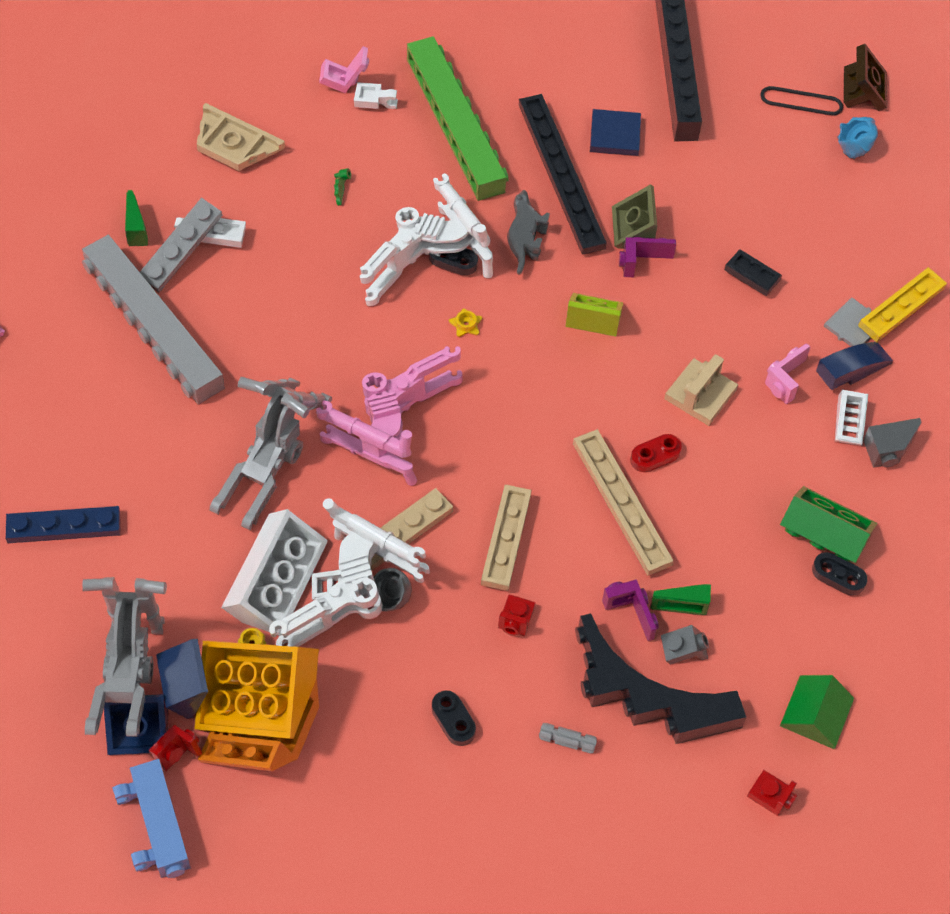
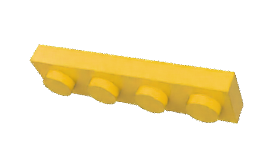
(902, 304)

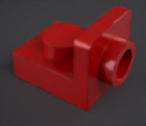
(516, 615)
(173, 745)
(772, 793)

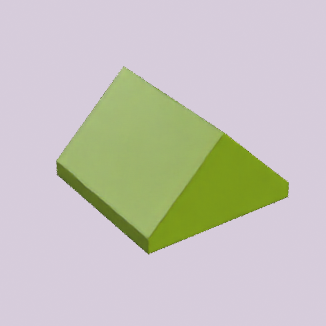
(594, 314)

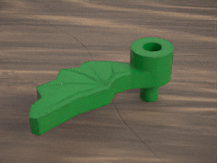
(341, 177)

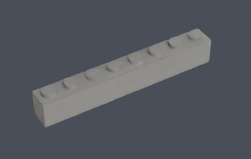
(153, 320)

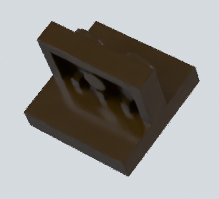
(865, 80)

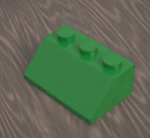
(828, 524)

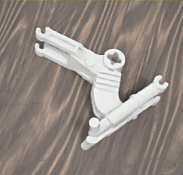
(427, 235)
(357, 587)

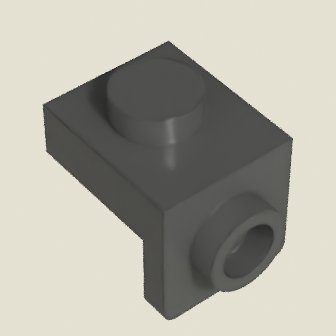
(684, 644)

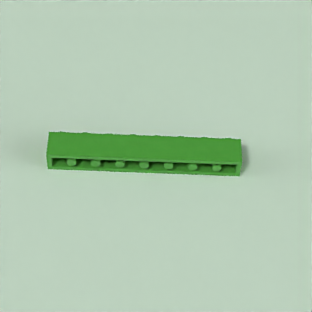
(457, 119)

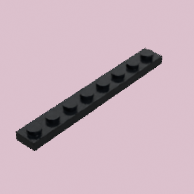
(562, 174)

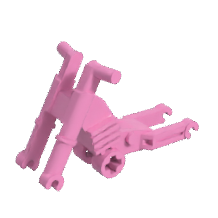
(384, 406)

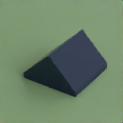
(183, 678)
(152, 726)

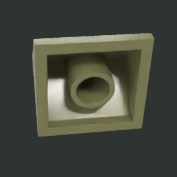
(635, 217)

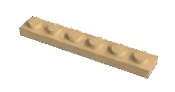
(623, 502)

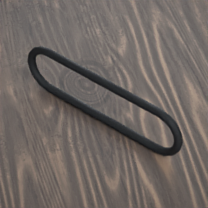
(801, 93)

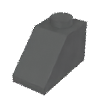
(890, 441)

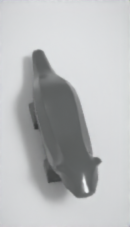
(523, 230)

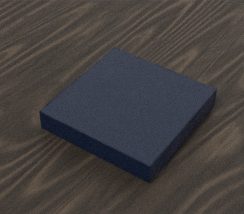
(615, 132)

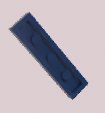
(62, 524)

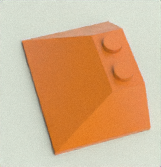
(259, 751)

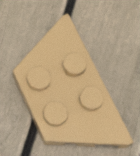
(234, 140)

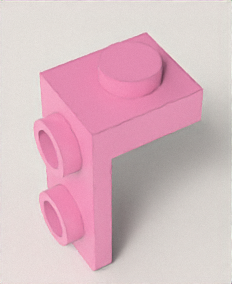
(340, 77)
(778, 379)

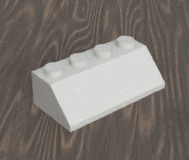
(275, 571)

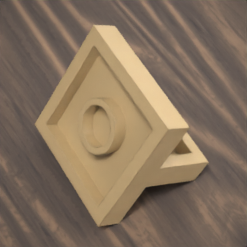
(702, 389)

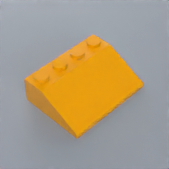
(256, 688)

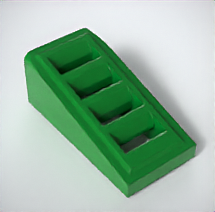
(134, 224)
(683, 599)

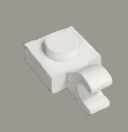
(371, 95)

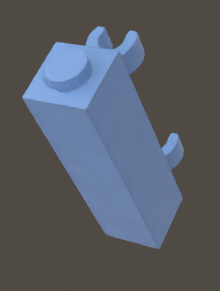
(160, 820)

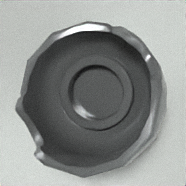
(393, 588)

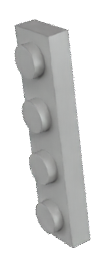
(180, 244)

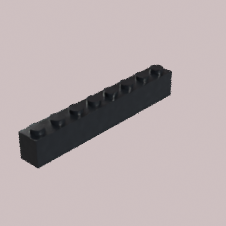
(679, 70)

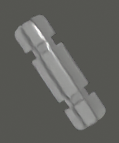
(568, 738)

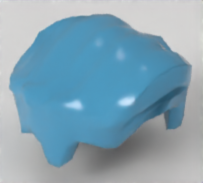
(857, 136)

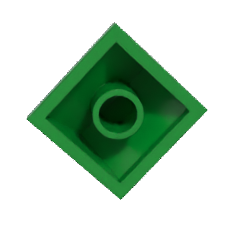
(818, 709)

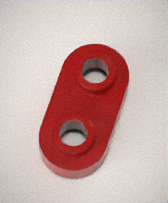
(658, 453)

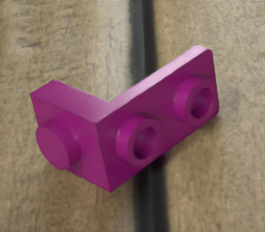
(645, 248)
(621, 594)

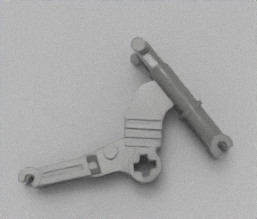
(274, 442)
(127, 648)

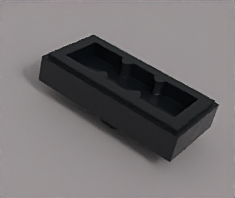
(753, 272)

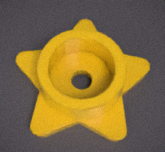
(470, 318)

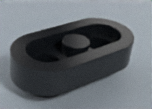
(454, 261)
(839, 573)
(453, 716)

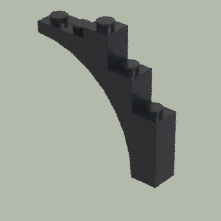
(685, 713)

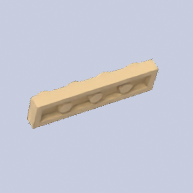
(416, 520)
(506, 537)

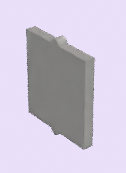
(845, 323)

